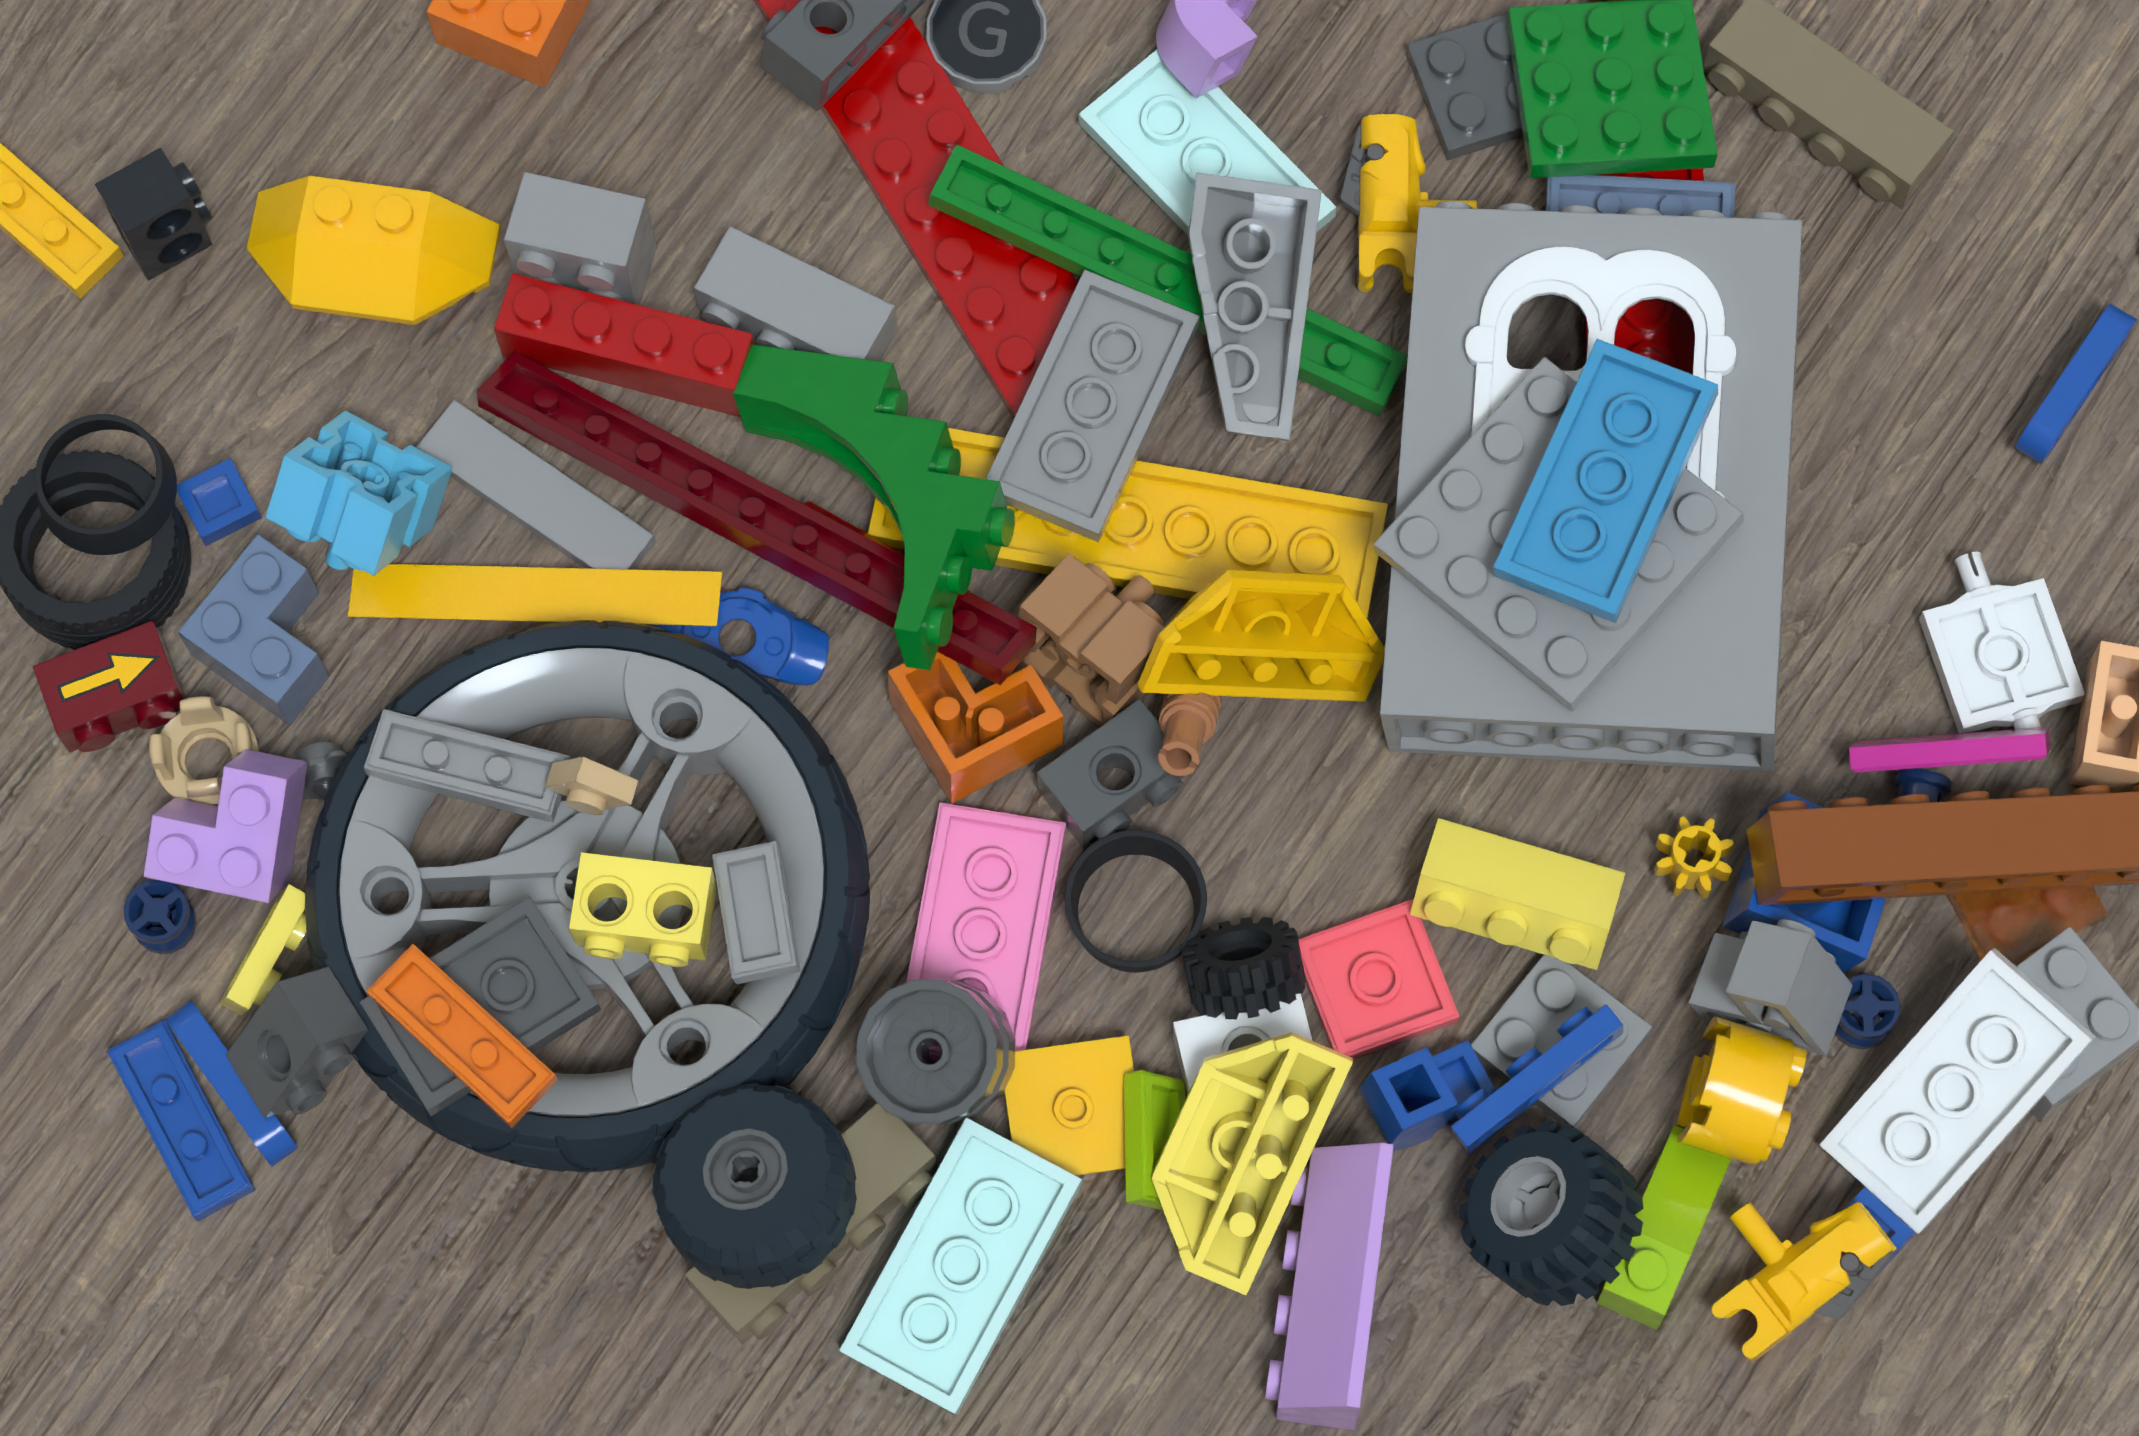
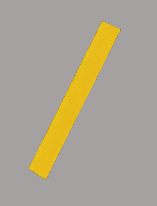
(537, 594)

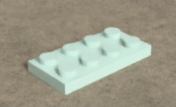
(1169, 135)
(961, 1266)

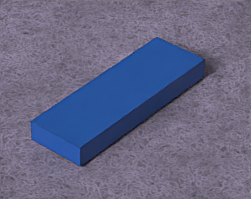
(181, 1120)

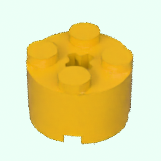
(1739, 1092)

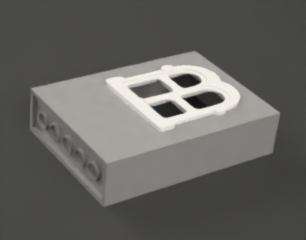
(1709, 665)

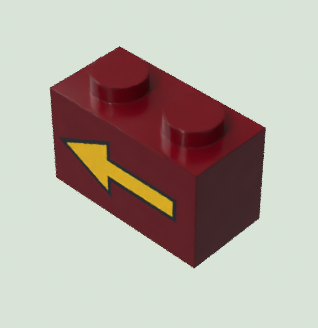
(110, 688)

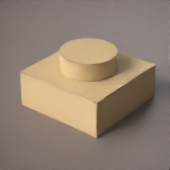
(591, 785)

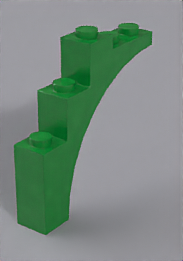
(861, 423)

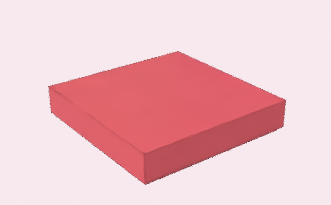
(1376, 982)

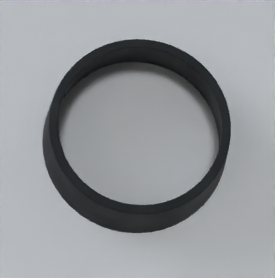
(128, 533)
(1135, 843)

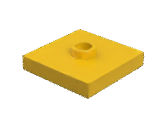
(1071, 1104)

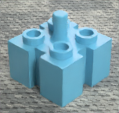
(358, 494)

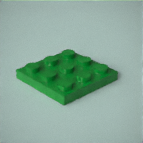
(1611, 88)

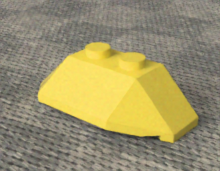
(1243, 1151)

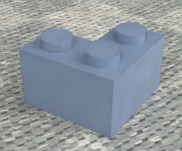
(245, 630)

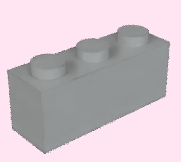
(790, 302)

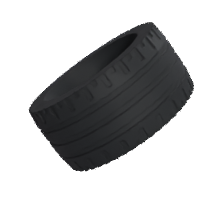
(71, 483)

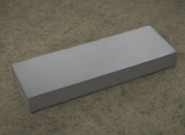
(464, 765)

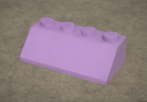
(1332, 1287)

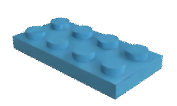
(1606, 480)

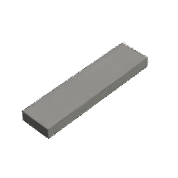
(535, 492)

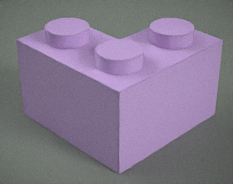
(240, 844)

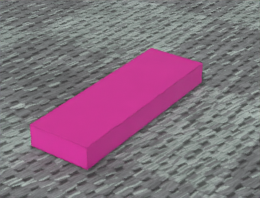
(1949, 750)

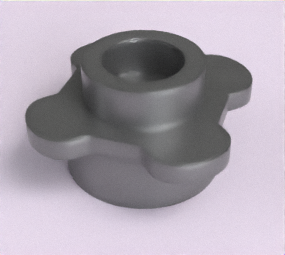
(322, 766)

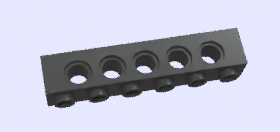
(820, 63)

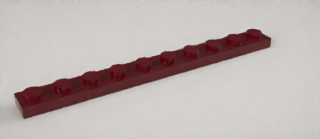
(740, 508)

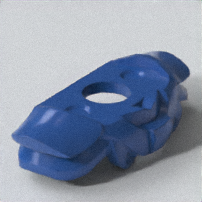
(784, 645)

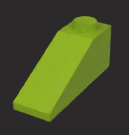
(1672, 1221)

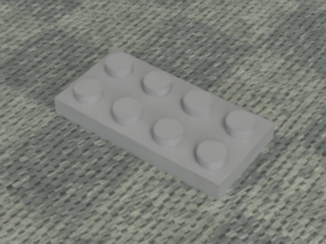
(1092, 404)

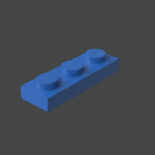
(1535, 1076)

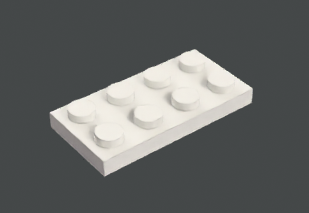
(1957, 1090)

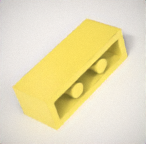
(1517, 894)

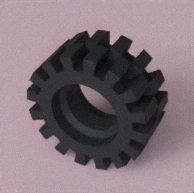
(1244, 968)

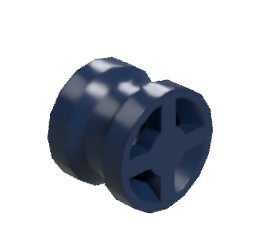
(152, 904)
(1867, 999)

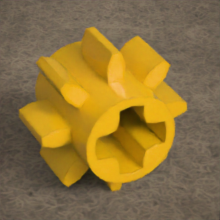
(1679, 847)

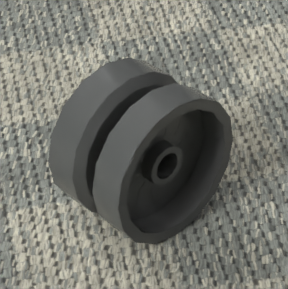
(918, 1017)

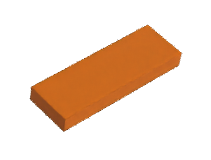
(462, 1035)

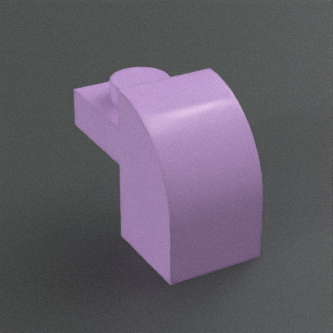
(1205, 41)

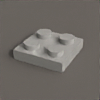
(1531, 1019)

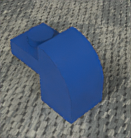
(1422, 1092)

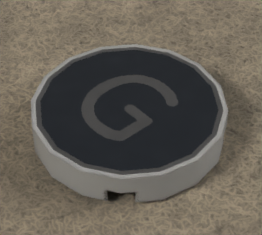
(987, 42)

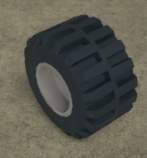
(1551, 1213)

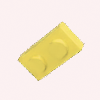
(255, 977)

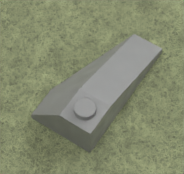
(1253, 282)

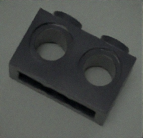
(157, 212)

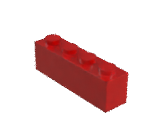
(623, 343)

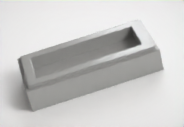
(756, 912)

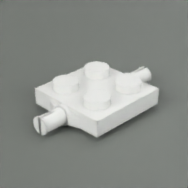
(2000, 652)

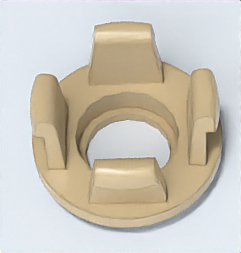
(196, 722)

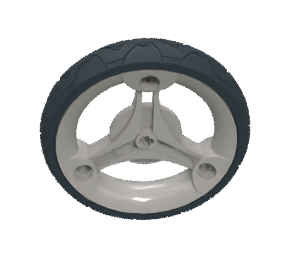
(741, 730)

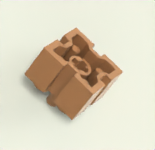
(1091, 639)

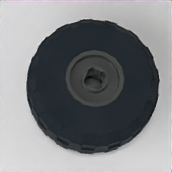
(754, 1186)

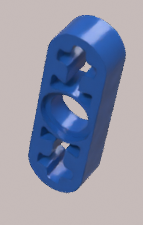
(2075, 383)
(211, 1058)

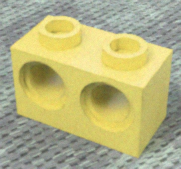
(648, 890)

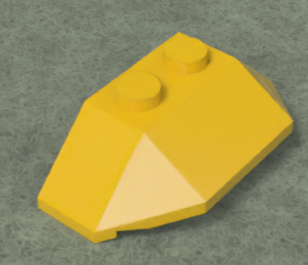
(370, 249)
(1267, 640)

